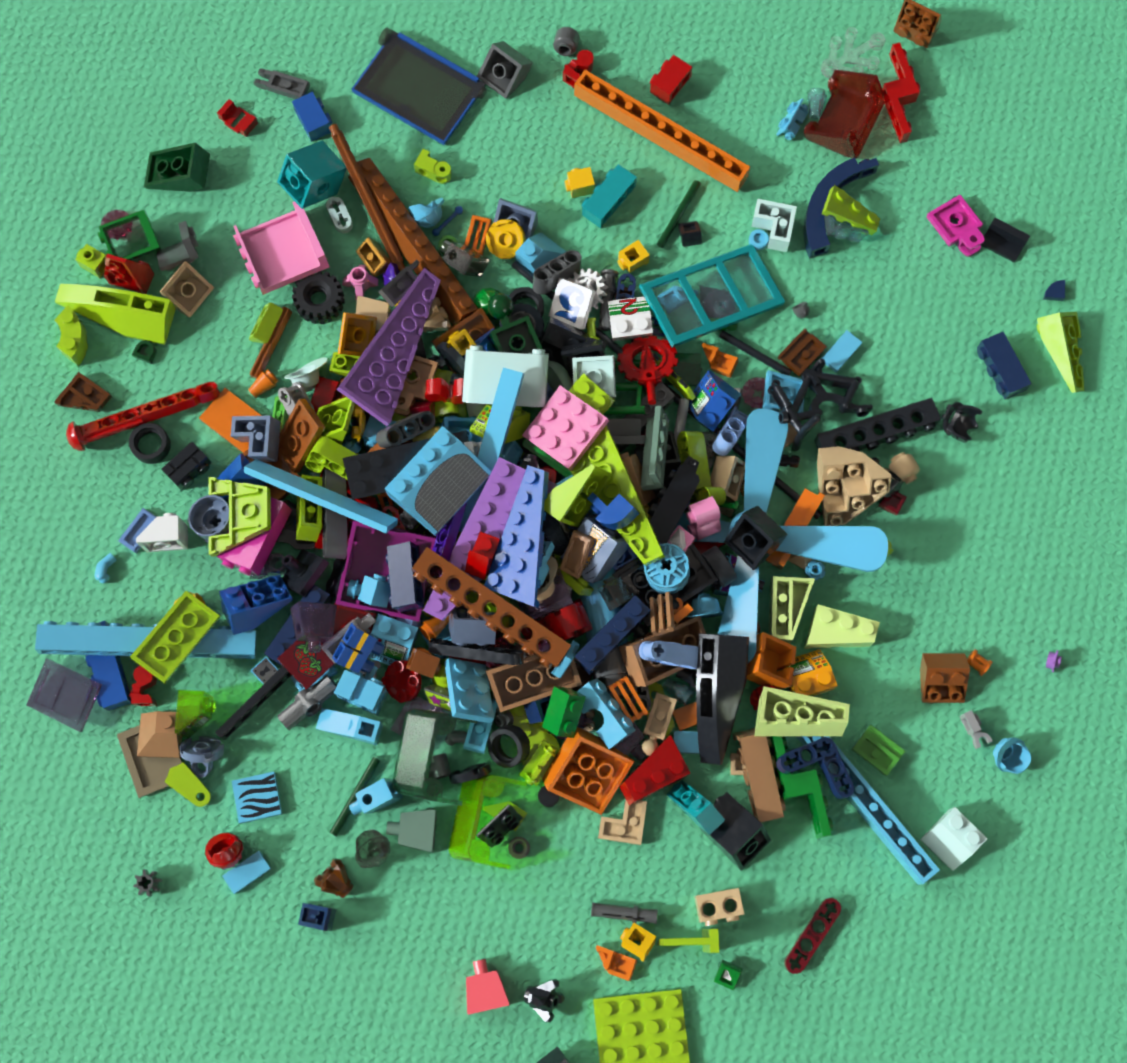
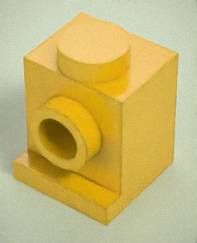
(634, 251)
(460, 341)
(639, 934)

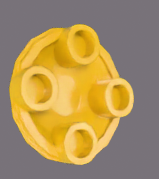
(358, 430)

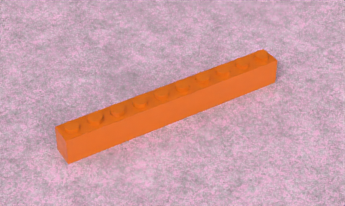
(661, 130)

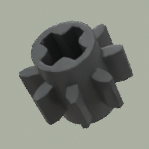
(143, 879)

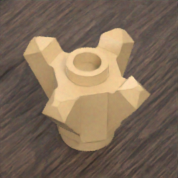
(437, 318)

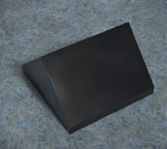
(584, 349)

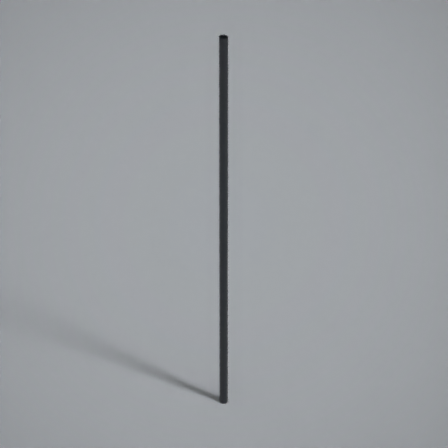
(617, 349)

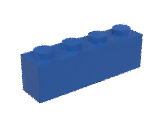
(109, 673)

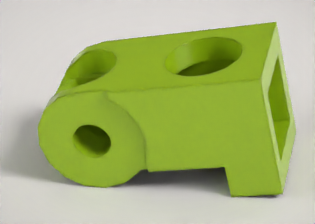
(431, 168)

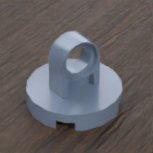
(201, 751)

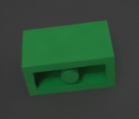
(563, 712)

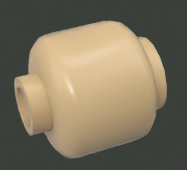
(905, 467)

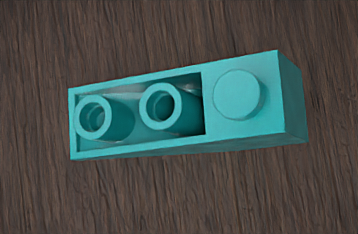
(696, 807)

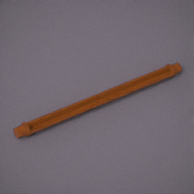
(366, 196)

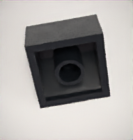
(755, 537)

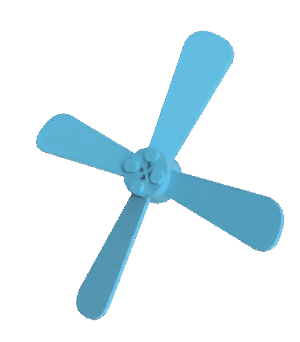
(847, 546)

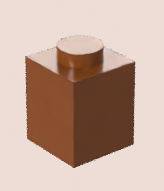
(424, 663)

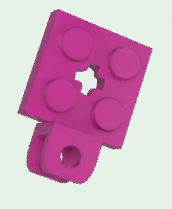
(965, 232)

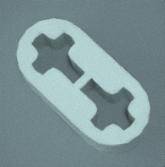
(342, 214)

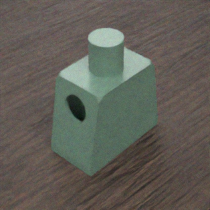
(415, 829)

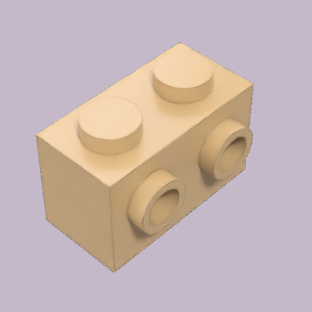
(729, 474)

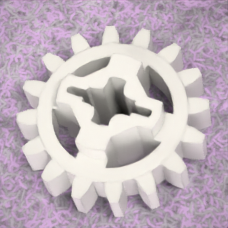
(593, 281)

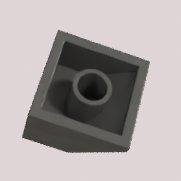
(504, 69)

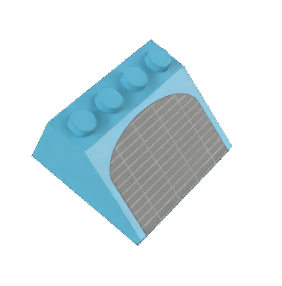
(438, 481)

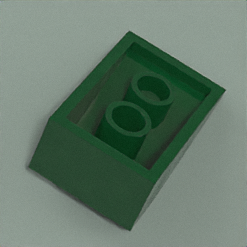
(178, 168)

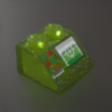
(193, 711)

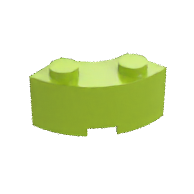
(73, 336)

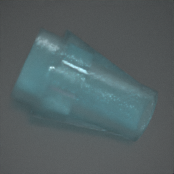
(816, 101)
(678, 691)

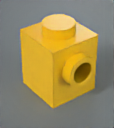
(580, 182)

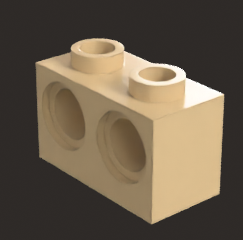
(718, 900)

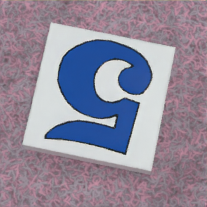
(572, 303)

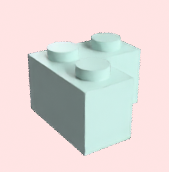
(777, 219)

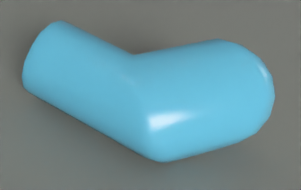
(102, 566)

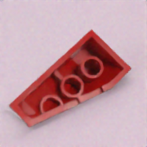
(128, 273)

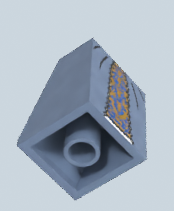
(605, 550)

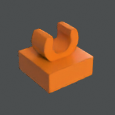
(682, 610)

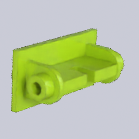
(539, 763)

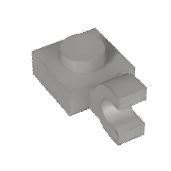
(972, 725)

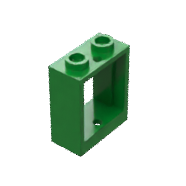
(147, 227)

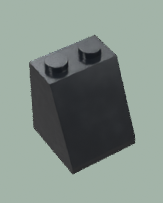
(740, 834)

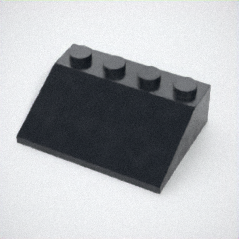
(700, 581)

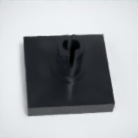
(303, 571)

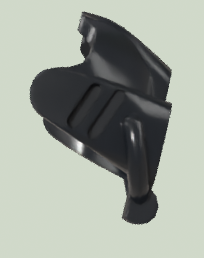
(961, 422)

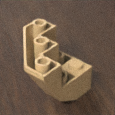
(849, 483)

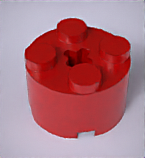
(569, 621)

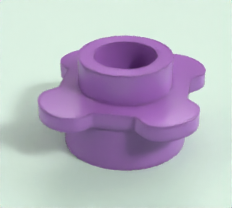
(1053, 660)

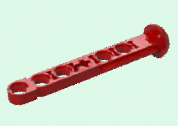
(81, 435)

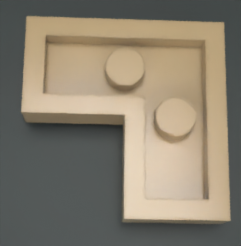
(626, 830)

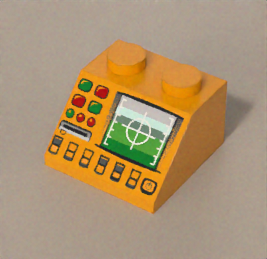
(812, 674)

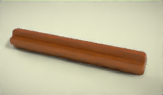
(268, 348)

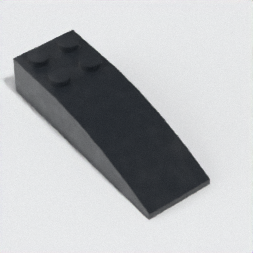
(374, 470)

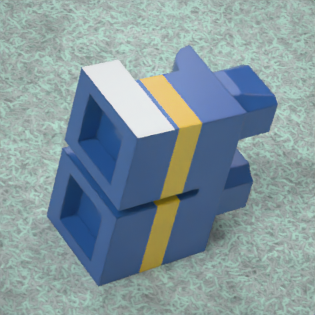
(356, 649)

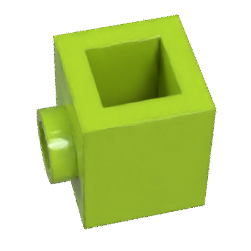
(91, 260)

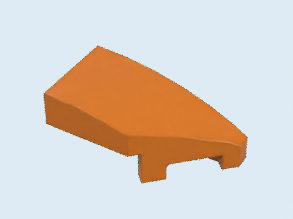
(719, 361)
(617, 963)

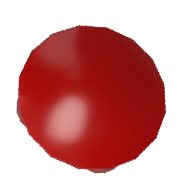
(401, 682)

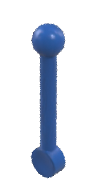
(458, 211)

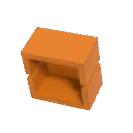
(771, 656)

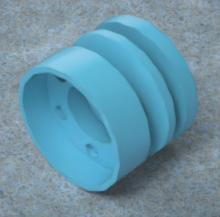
(669, 580)

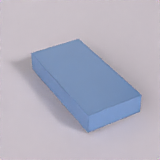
(138, 525)

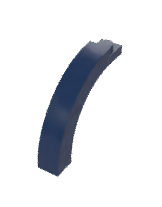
(814, 225)

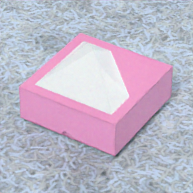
(681, 538)

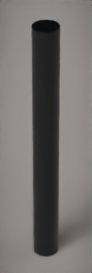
(755, 353)

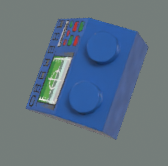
(712, 400)

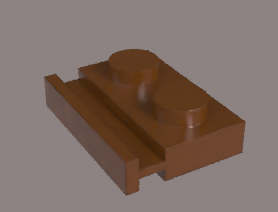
(802, 352)

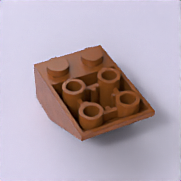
(917, 23)

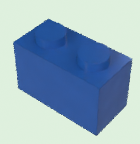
(312, 116)

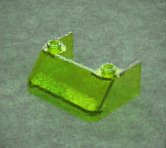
(463, 843)

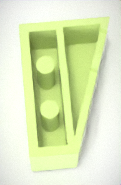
(787, 604)
(840, 629)

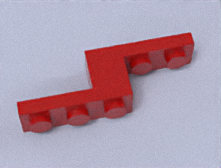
(900, 92)

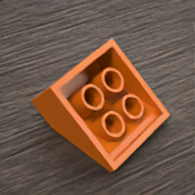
(587, 771)

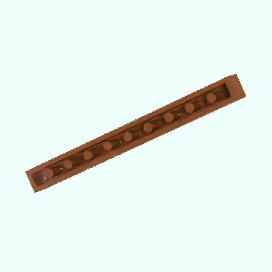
(415, 244)

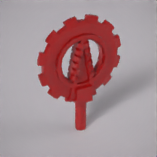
(649, 372)

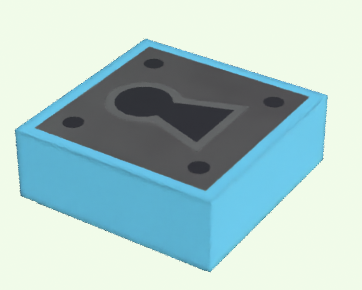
(264, 670)

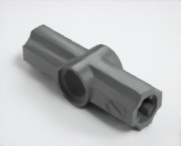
(307, 702)

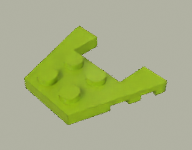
(247, 513)

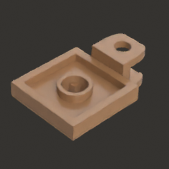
(415, 389)

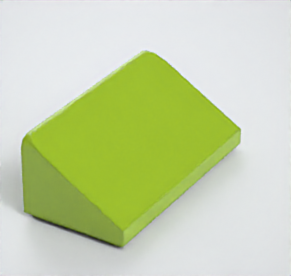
(266, 323)

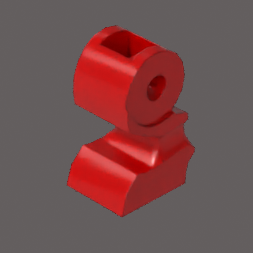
(576, 67)
(439, 390)
(144, 681)

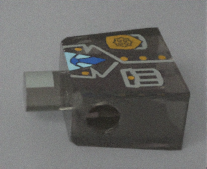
(464, 258)

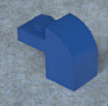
(616, 514)

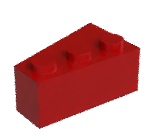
(657, 772)

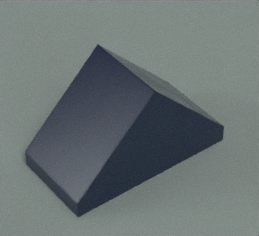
(317, 917)

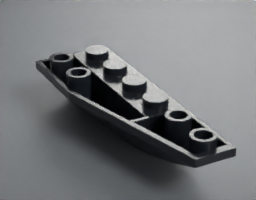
(719, 691)

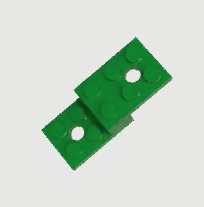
(801, 785)

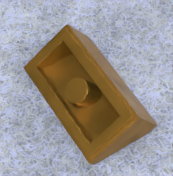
(373, 257)

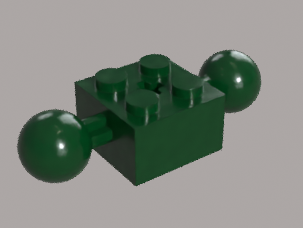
(501, 307)

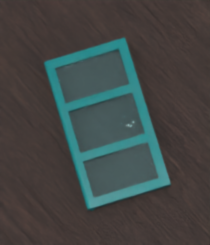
(711, 295)

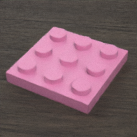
(565, 428)

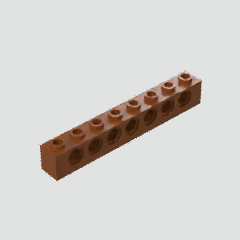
(557, 646)

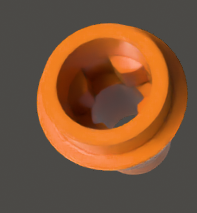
(263, 383)
(433, 627)

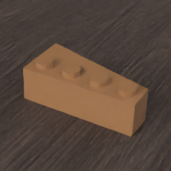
(760, 775)

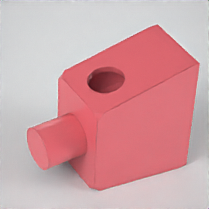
(485, 989)

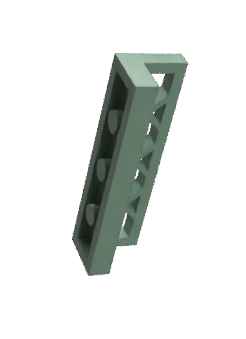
(655, 450)

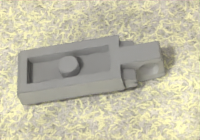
(331, 645)

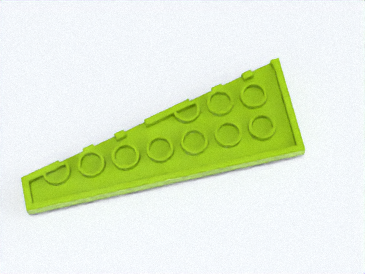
(639, 532)

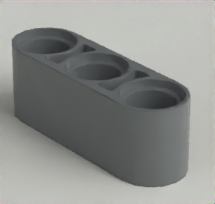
(547, 276)
(398, 433)

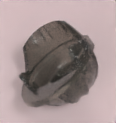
(371, 849)

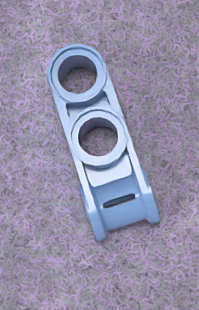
(730, 432)
(670, 653)

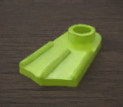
(187, 784)

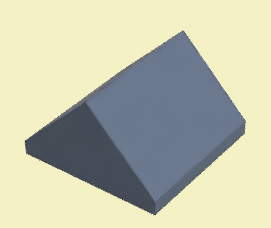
(522, 215)

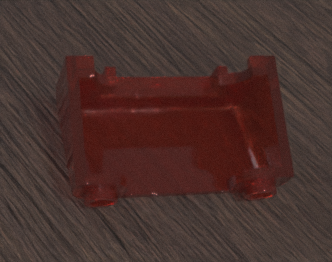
(848, 114)

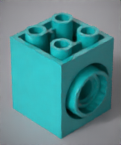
(311, 174)

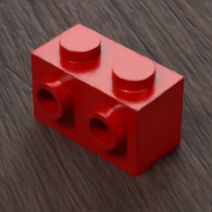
(670, 79)

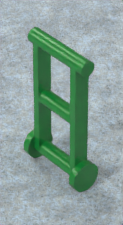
(621, 410)

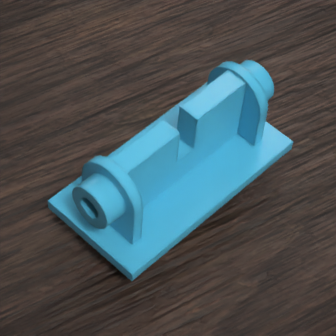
(797, 113)

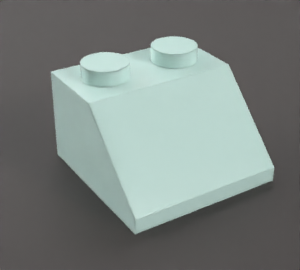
(953, 838)

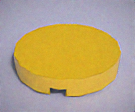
(505, 238)

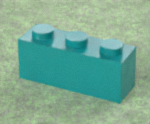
(608, 195)

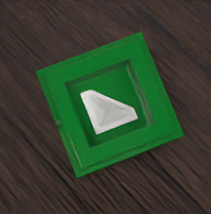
(728, 975)

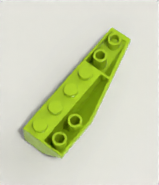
(122, 311)

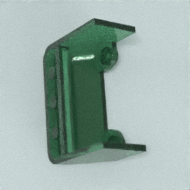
(416, 754)

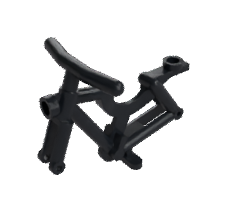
(814, 379)

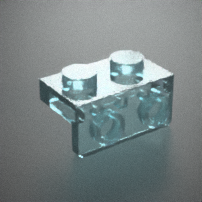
(843, 230)

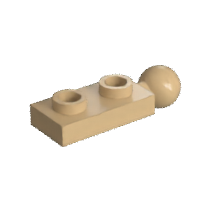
(658, 722)

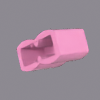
(704, 518)

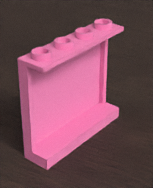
(281, 250)

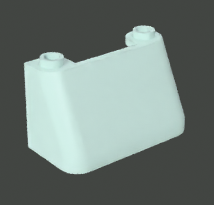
(485, 368)

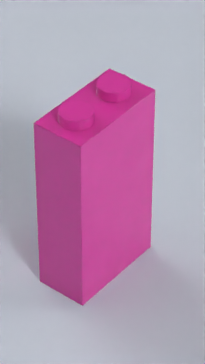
(253, 554)

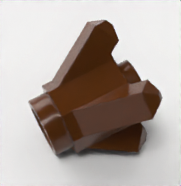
(334, 879)

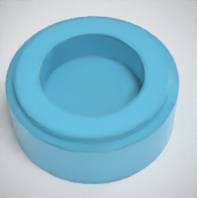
(759, 239)

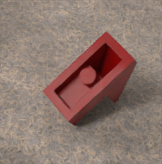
(482, 555)

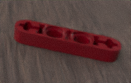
(809, 933)

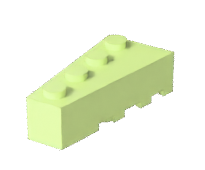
(799, 715)

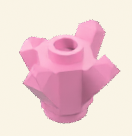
(360, 280)

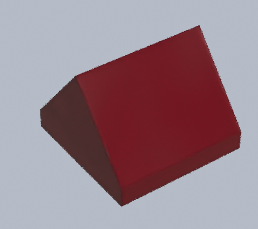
(423, 406)

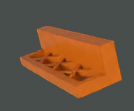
(800, 516)

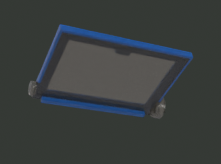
(418, 86)

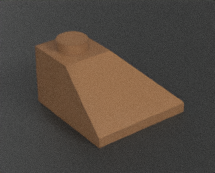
(158, 735)

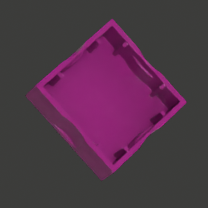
(368, 557)

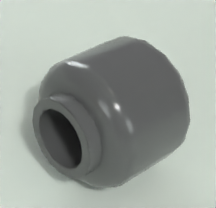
(566, 41)

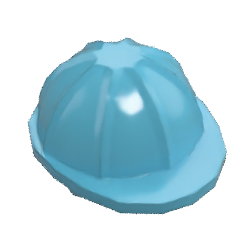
(427, 215)
(1012, 755)

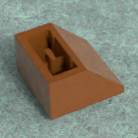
(944, 677)

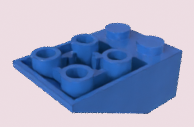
(253, 602)

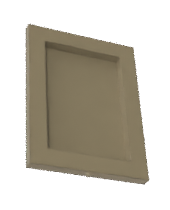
(146, 772)

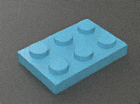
(469, 690)

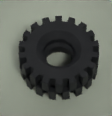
(318, 283)

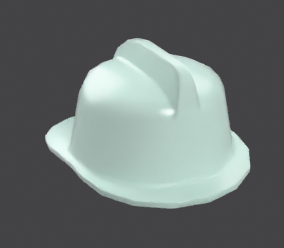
(308, 374)

